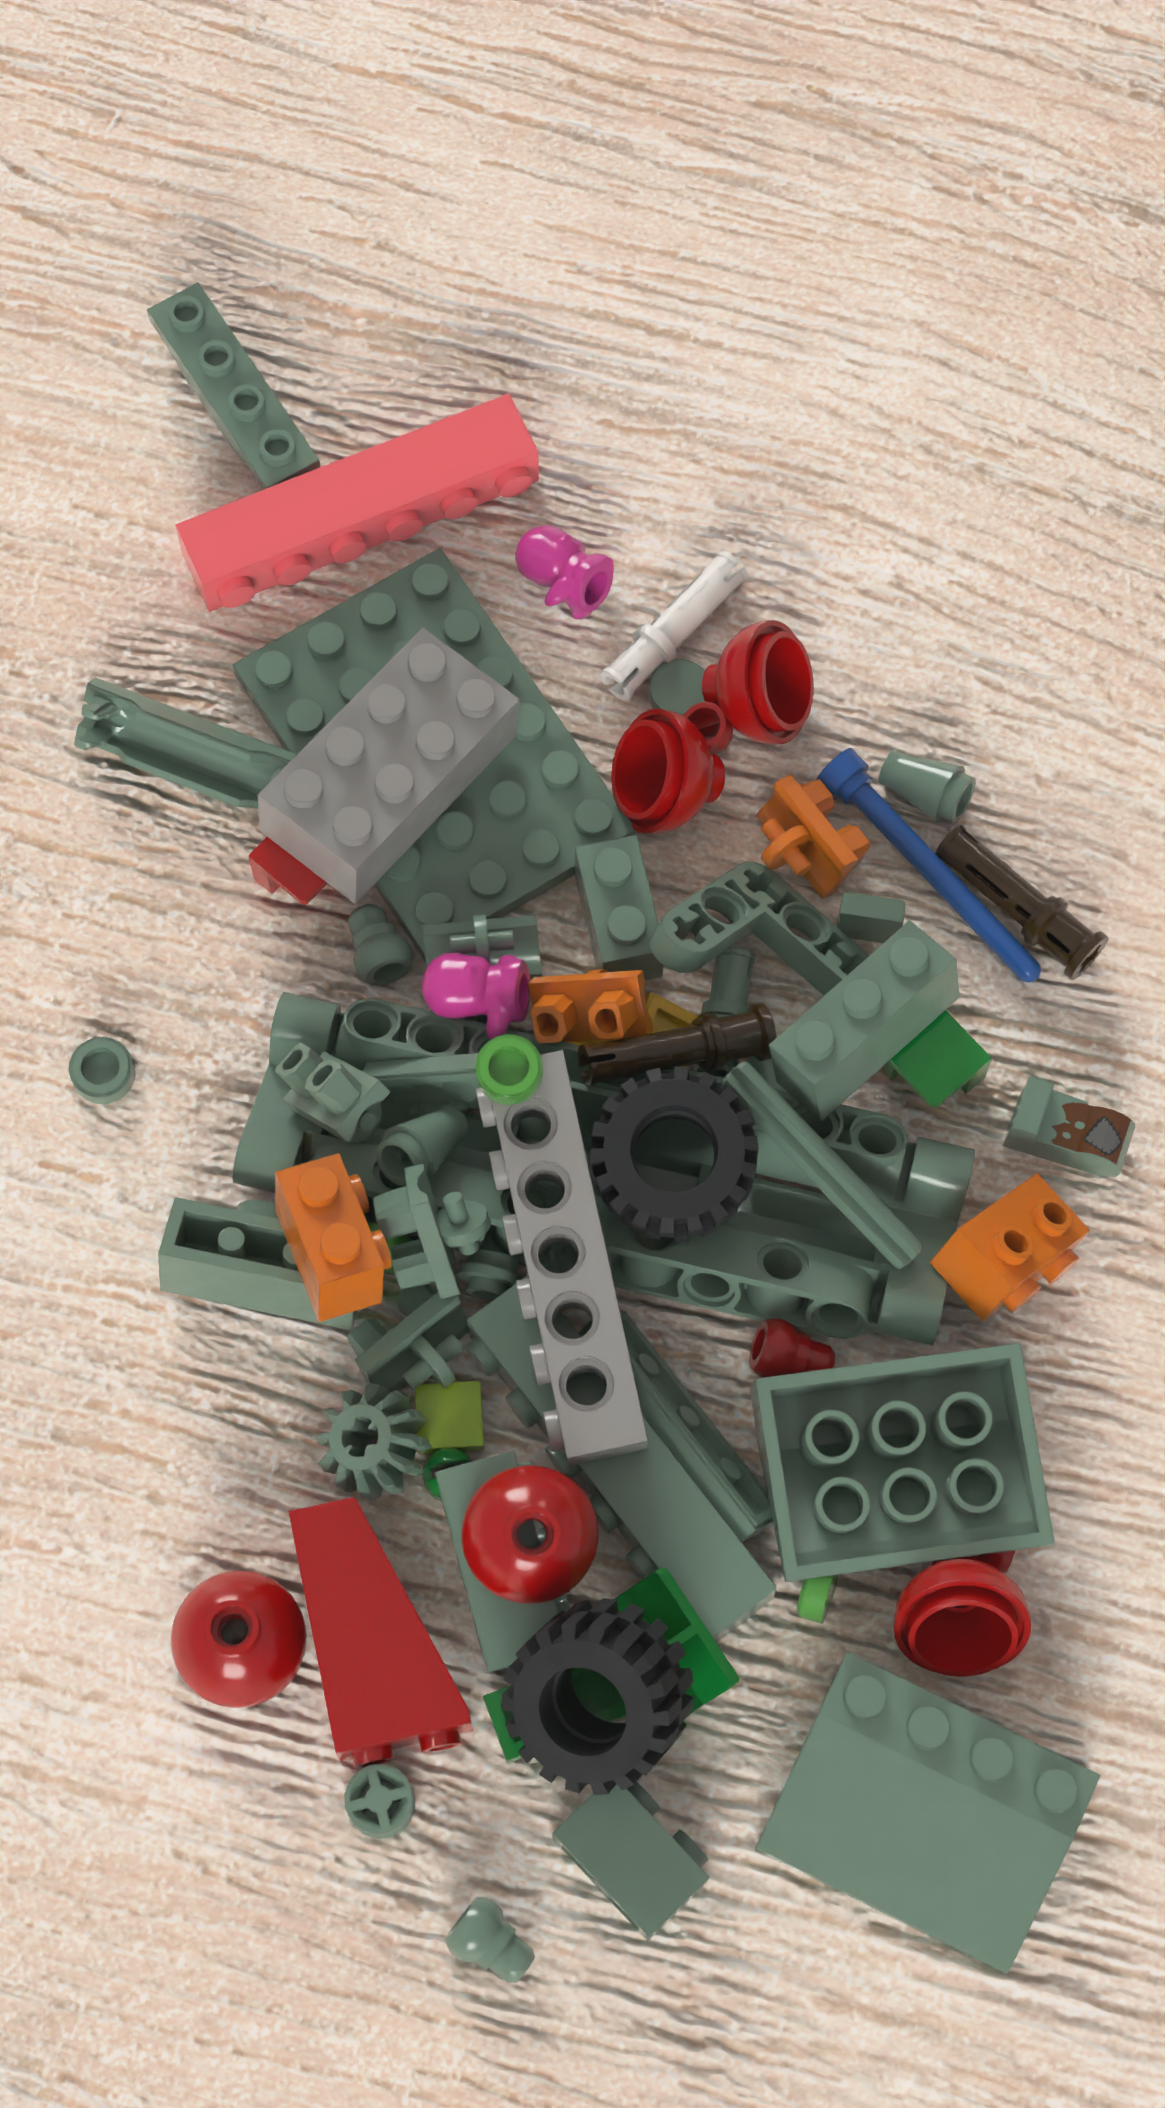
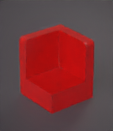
(277, 868)

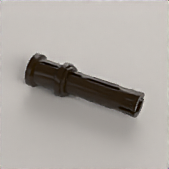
(1042, 918)
(705, 1042)

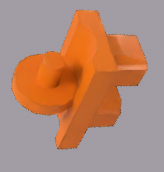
(805, 839)
(589, 1006)

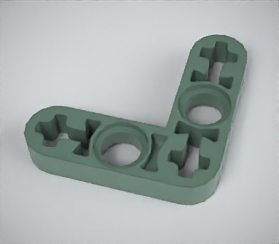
(748, 900)

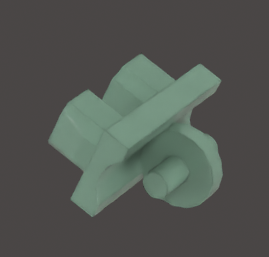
(487, 939)
(332, 1093)
(432, 1255)
(416, 1345)

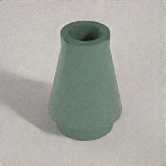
(930, 785)
(421, 1141)

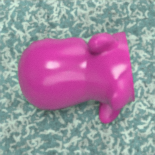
(560, 562)
(470, 986)

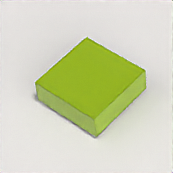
(452, 1415)

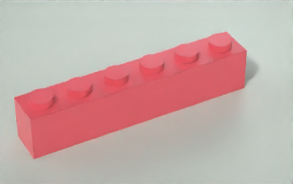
(359, 503)

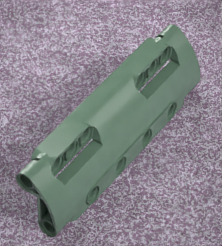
(776, 1258)

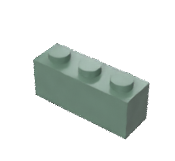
(865, 1020)
(234, 1262)
(499, 1623)

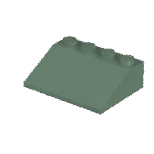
(901, 1462)
(928, 1812)

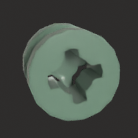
(375, 1790)

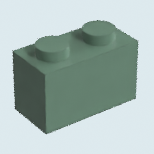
(617, 905)
(633, 1856)

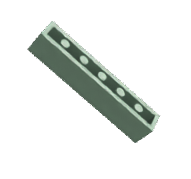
(636, 1492)

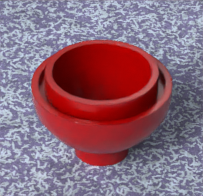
(763, 683)
(664, 772)
(493, 1543)
(961, 1618)
(258, 1665)

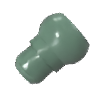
(380, 952)
(489, 1941)

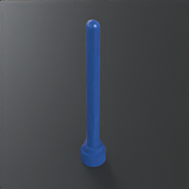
(848, 779)

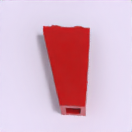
(371, 1648)

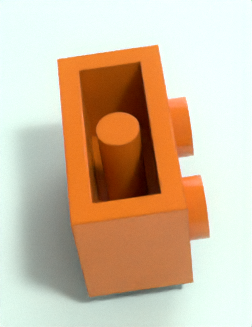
(330, 1236)
(1010, 1247)

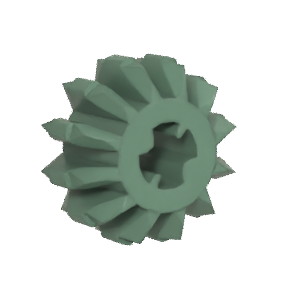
(366, 1419)

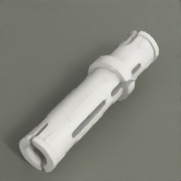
(658, 641)

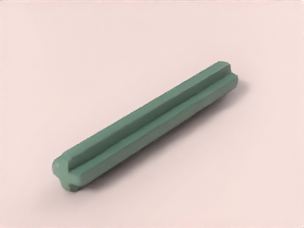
(823, 1166)

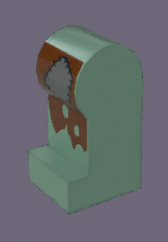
(1069, 1130)

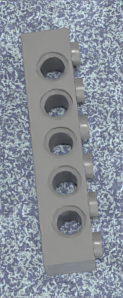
(616, 1421)

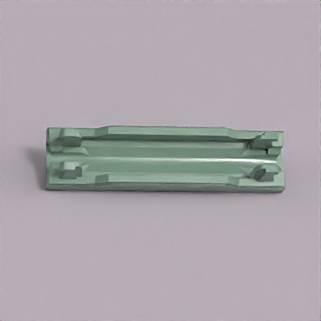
(232, 387)
(178, 745)

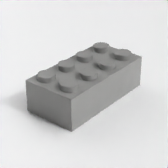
(388, 765)

